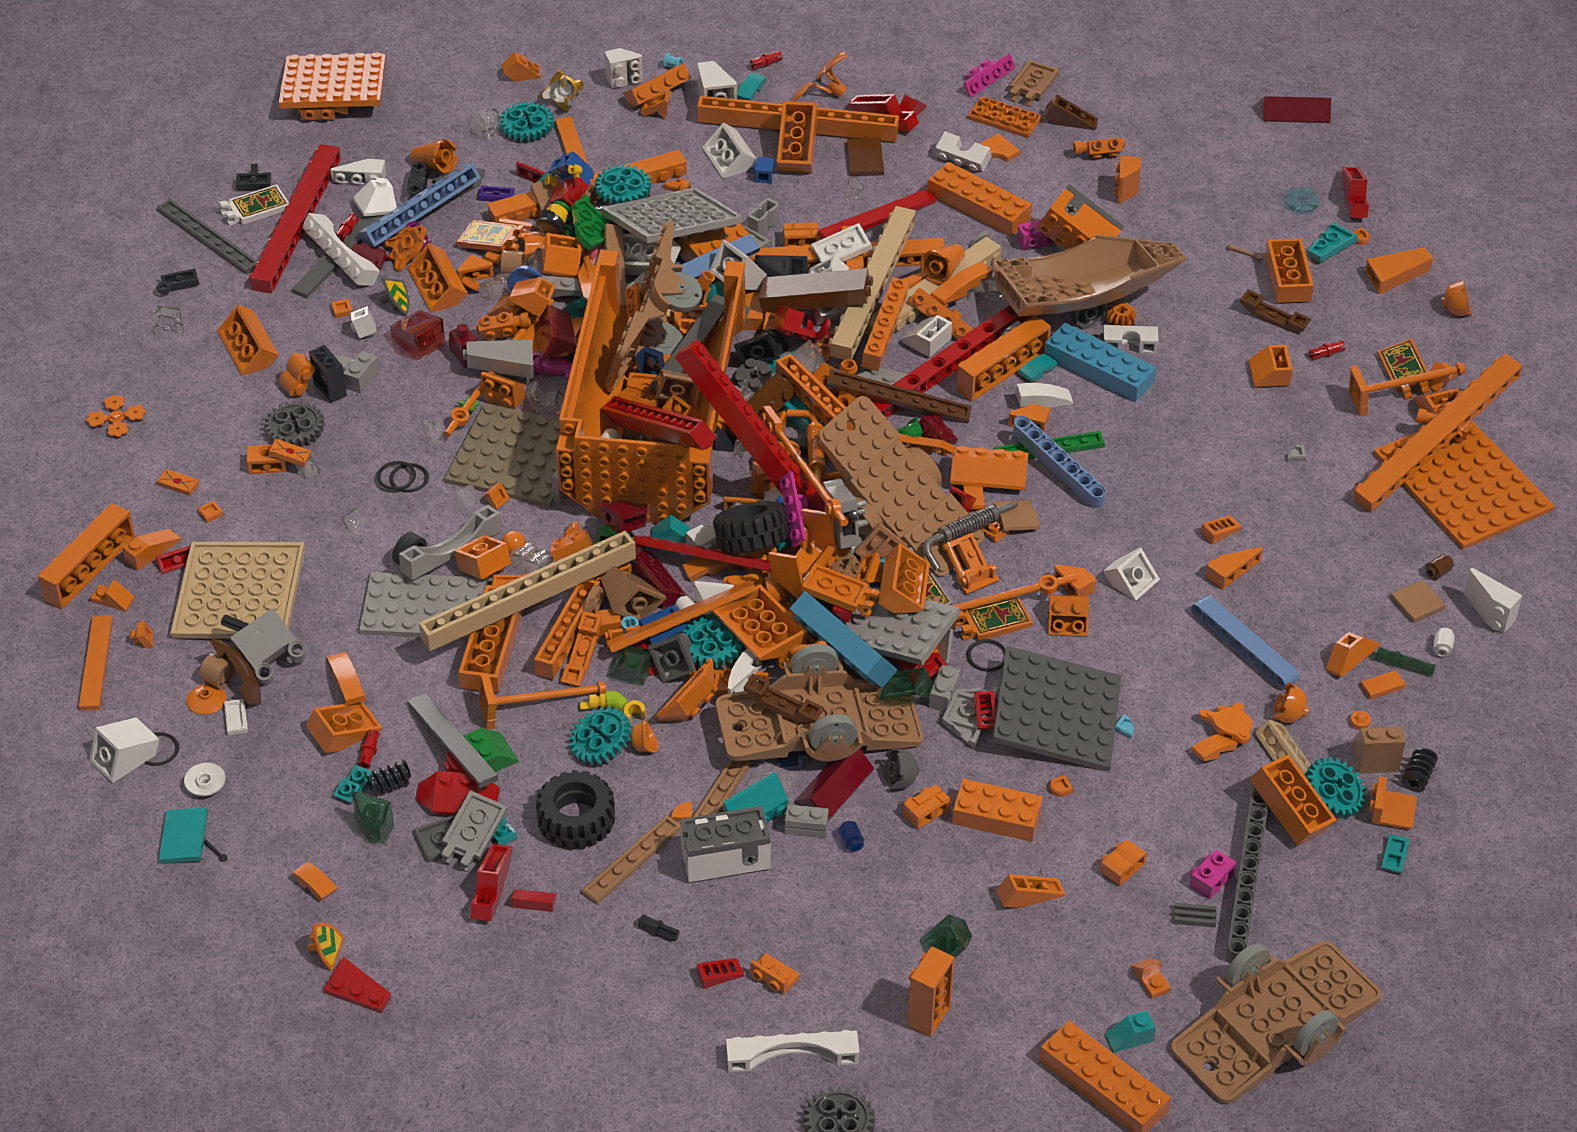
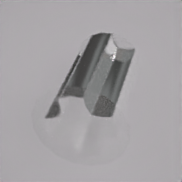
(738, 451)

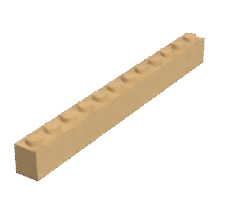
(880, 266)
(527, 590)

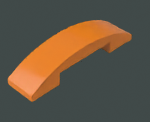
(583, 649)

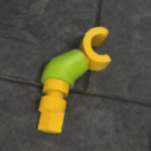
(617, 700)

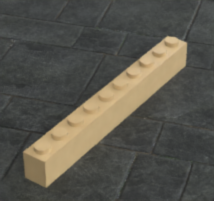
(983, 251)

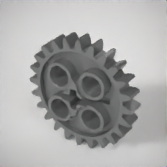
(306, 418)
(838, 1118)

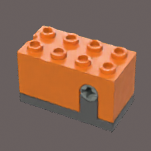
(1076, 220)

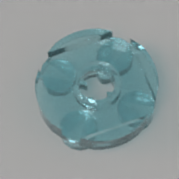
(1293, 202)

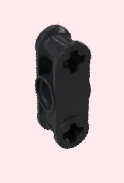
(418, 179)

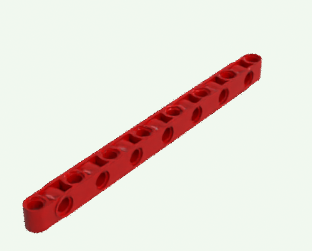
(947, 360)

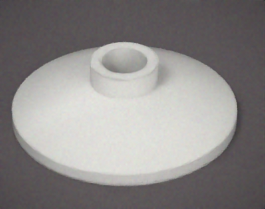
(202, 773)

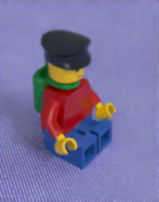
(572, 187)

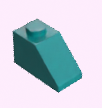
(1131, 1032)

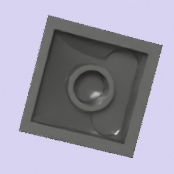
(672, 656)

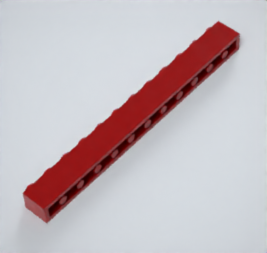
(289, 230)
(744, 421)
(659, 423)

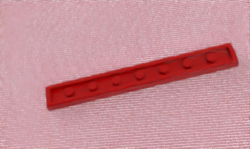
(881, 214)
(703, 552)

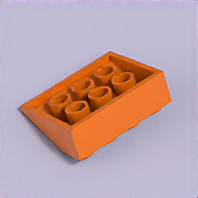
(762, 624)

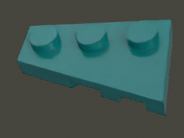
(1331, 242)

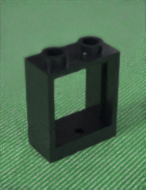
(328, 374)

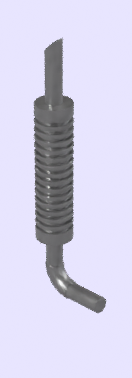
(962, 527)

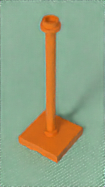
(1360, 391)
(489, 701)

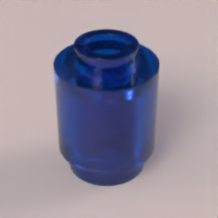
(851, 836)

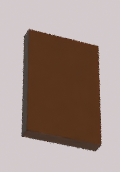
(865, 157)

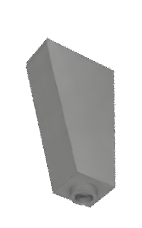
(504, 357)

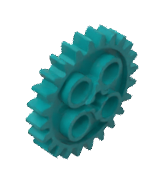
(537, 116)
(622, 184)
(712, 640)
(590, 745)
(1337, 786)

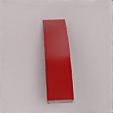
(887, 105)
(1355, 192)
(490, 882)

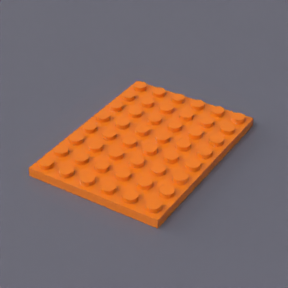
(1472, 488)

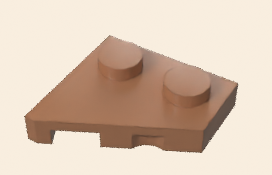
(880, 541)

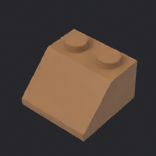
(675, 383)

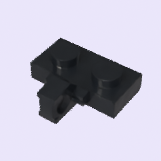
(254, 180)

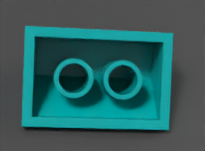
(765, 793)

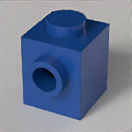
(764, 170)

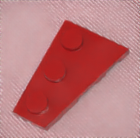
(356, 987)

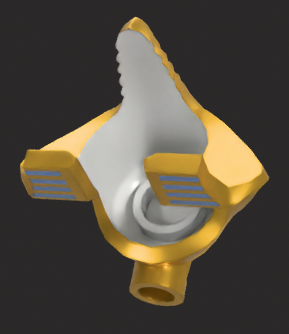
(562, 90)

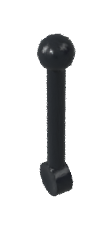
(222, 857)

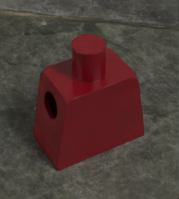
(458, 341)
(624, 516)

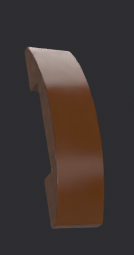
(1254, 304)
(251, 688)
(781, 703)

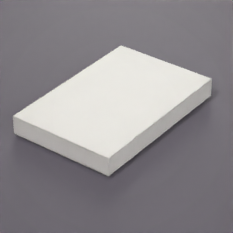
(843, 244)

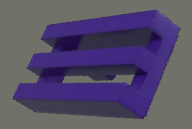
(495, 196)

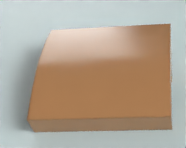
(1019, 518)

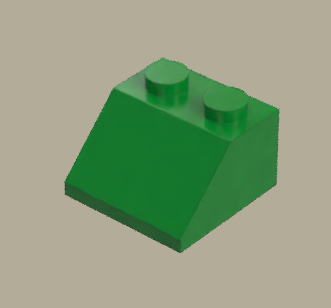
(492, 748)

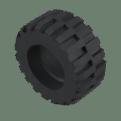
(751, 527)
(575, 830)

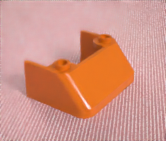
(818, 548)

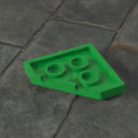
(588, 224)

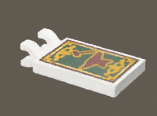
(254, 205)

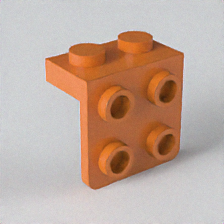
(1392, 807)

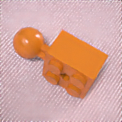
(487, 554)

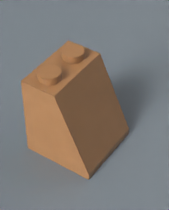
(630, 594)
(1378, 749)

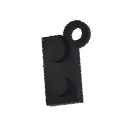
(177, 280)

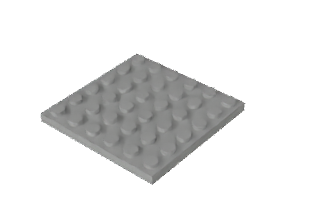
(688, 209)

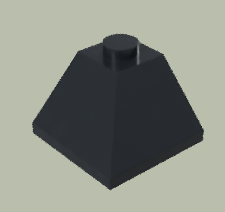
(758, 348)

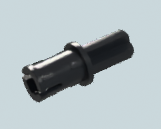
(658, 927)

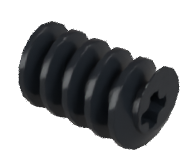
(1419, 769)
(389, 777)

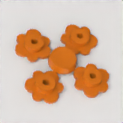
(116, 417)

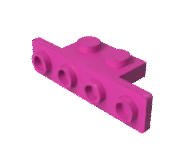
(987, 73)
(794, 505)

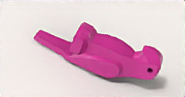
(552, 366)

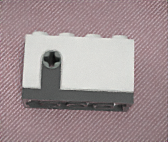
(725, 843)

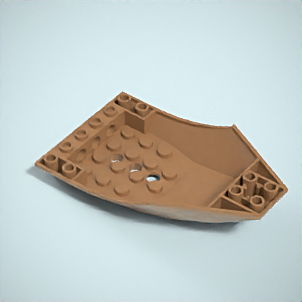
(1098, 268)

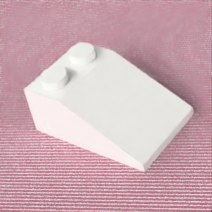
(1492, 600)

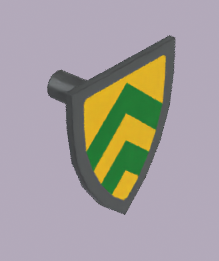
(397, 294)

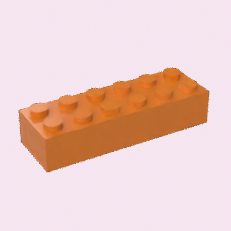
(979, 198)
(1002, 358)
(86, 556)
(489, 651)
(1104, 1078)

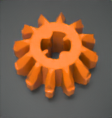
(1121, 314)

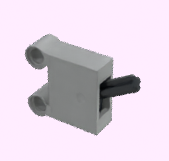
(846, 535)
(264, 642)

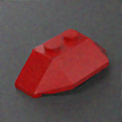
(448, 790)

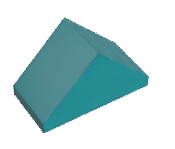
(671, 530)

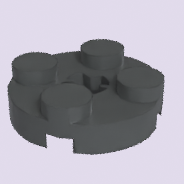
(750, 368)

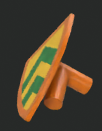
(327, 942)

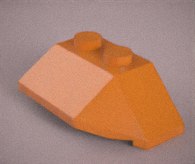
(691, 696)

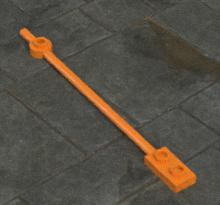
(460, 416)
(774, 424)
(1044, 581)

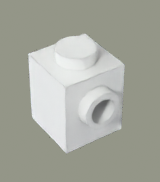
(363, 322)

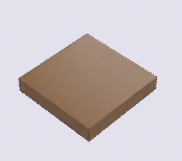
(1418, 601)

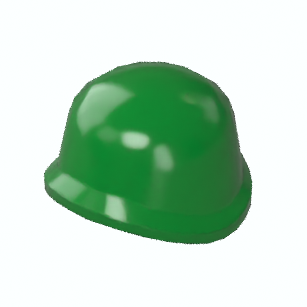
(911, 429)

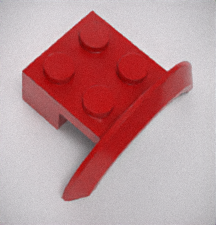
(790, 321)

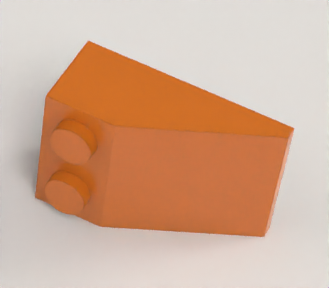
(341, 725)

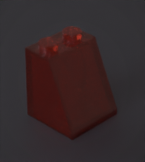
(419, 333)

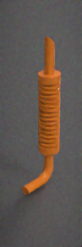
(816, 454)

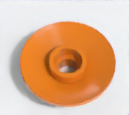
(206, 704)

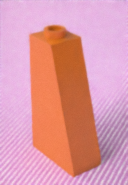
(1397, 268)

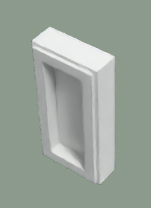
(236, 717)

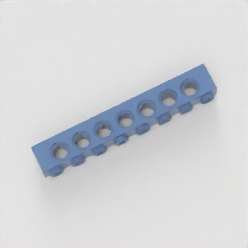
(419, 205)

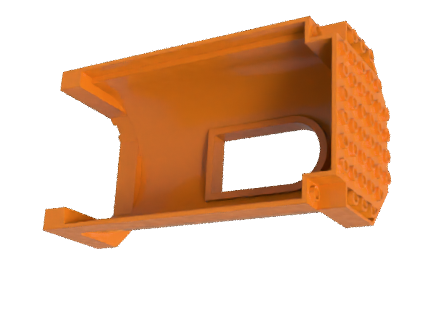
(649, 474)

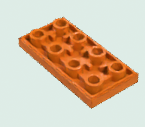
(1004, 117)

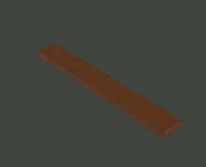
(898, 396)

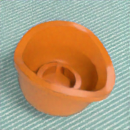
(643, 738)

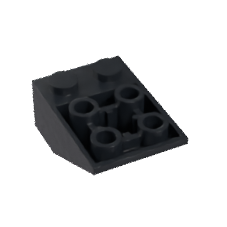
(782, 264)

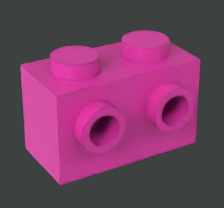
(1030, 237)
(1212, 873)

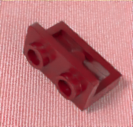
(376, 256)
(935, 429)

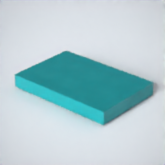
(183, 835)

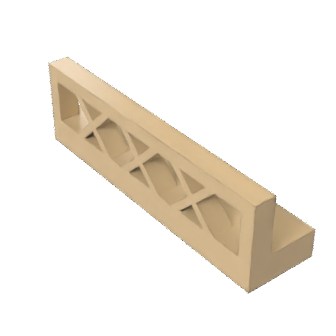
(1280, 743)

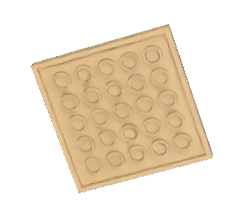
(236, 582)

